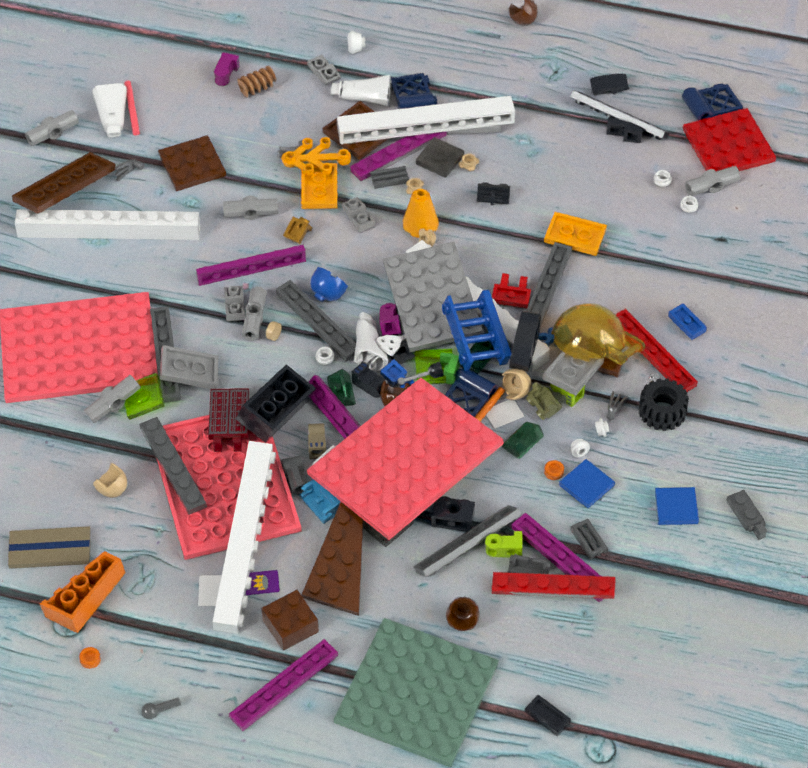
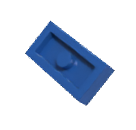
(687, 321)

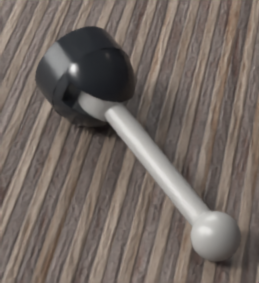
(435, 371)

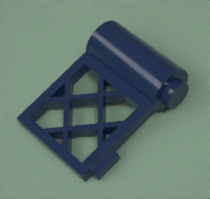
(413, 98)
(702, 106)
(474, 386)

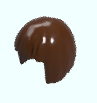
(525, 14)
(390, 393)
(462, 614)

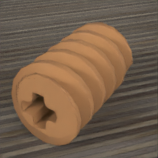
(256, 80)

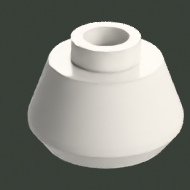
(355, 42)

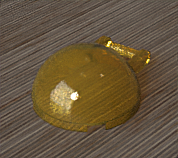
(594, 332)

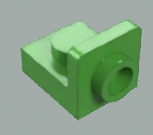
(451, 365)

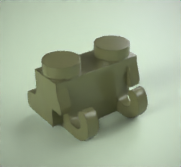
(544, 401)

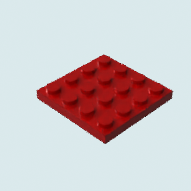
(729, 141)

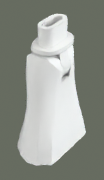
(371, 90)
(111, 106)
(366, 346)

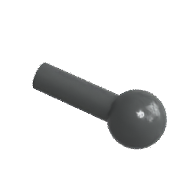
(150, 710)

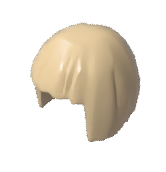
(516, 383)
(111, 483)

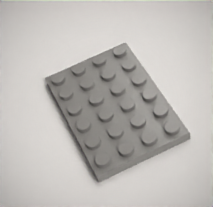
(419, 289)

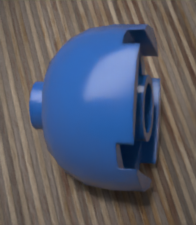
(327, 286)

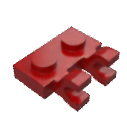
(510, 295)

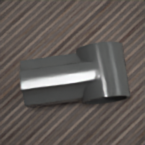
(294, 470)

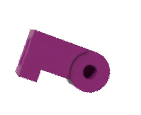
(224, 68)
(389, 319)

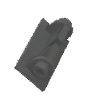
(524, 564)

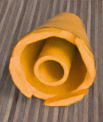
(420, 213)

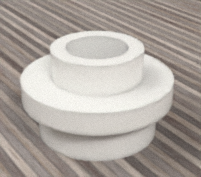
(662, 178)
(689, 204)
(324, 356)
(602, 427)
(579, 447)

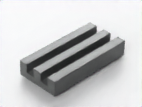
(387, 176)
(596, 551)

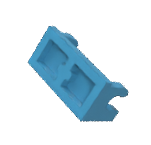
(320, 501)

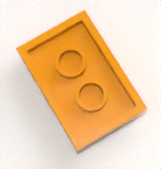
(319, 190)
(576, 232)

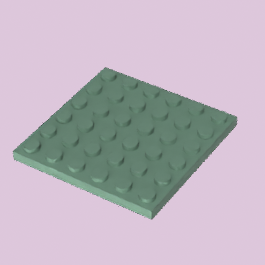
(416, 692)

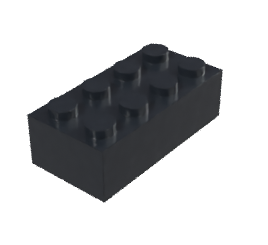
(275, 403)

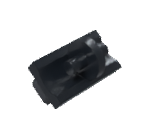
(493, 193)

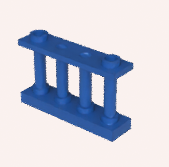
(490, 320)

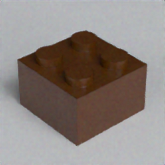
(290, 620)

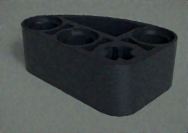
(525, 340)

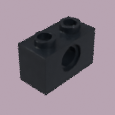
(459, 521)

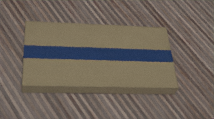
(49, 547)

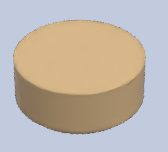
(273, 331)

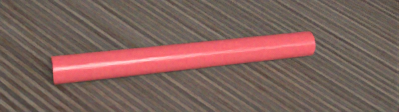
(132, 110)

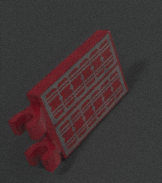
(222, 417)

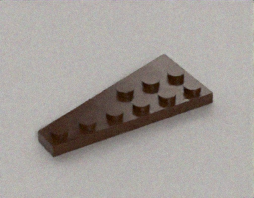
(337, 569)

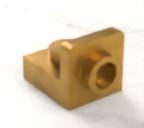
(297, 229)

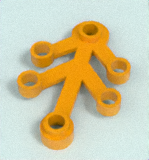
(294, 158)

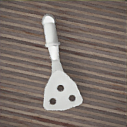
(386, 345)

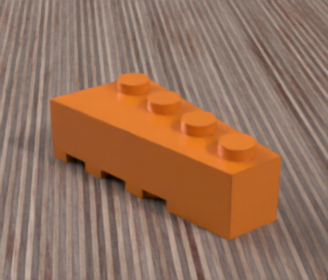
(84, 593)

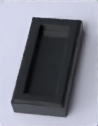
(547, 715)

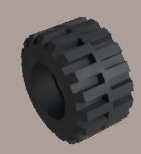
(665, 392)

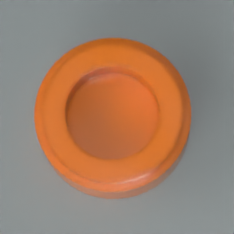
(554, 470)
(89, 657)

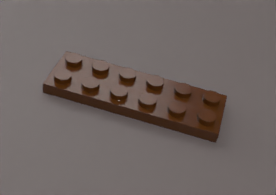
(63, 182)

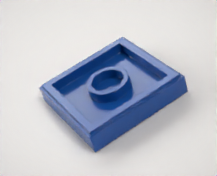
(586, 483)
(676, 506)

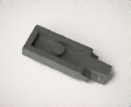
(747, 513)

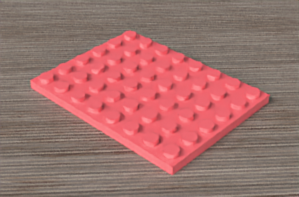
(76, 346)
(405, 458)
(219, 481)

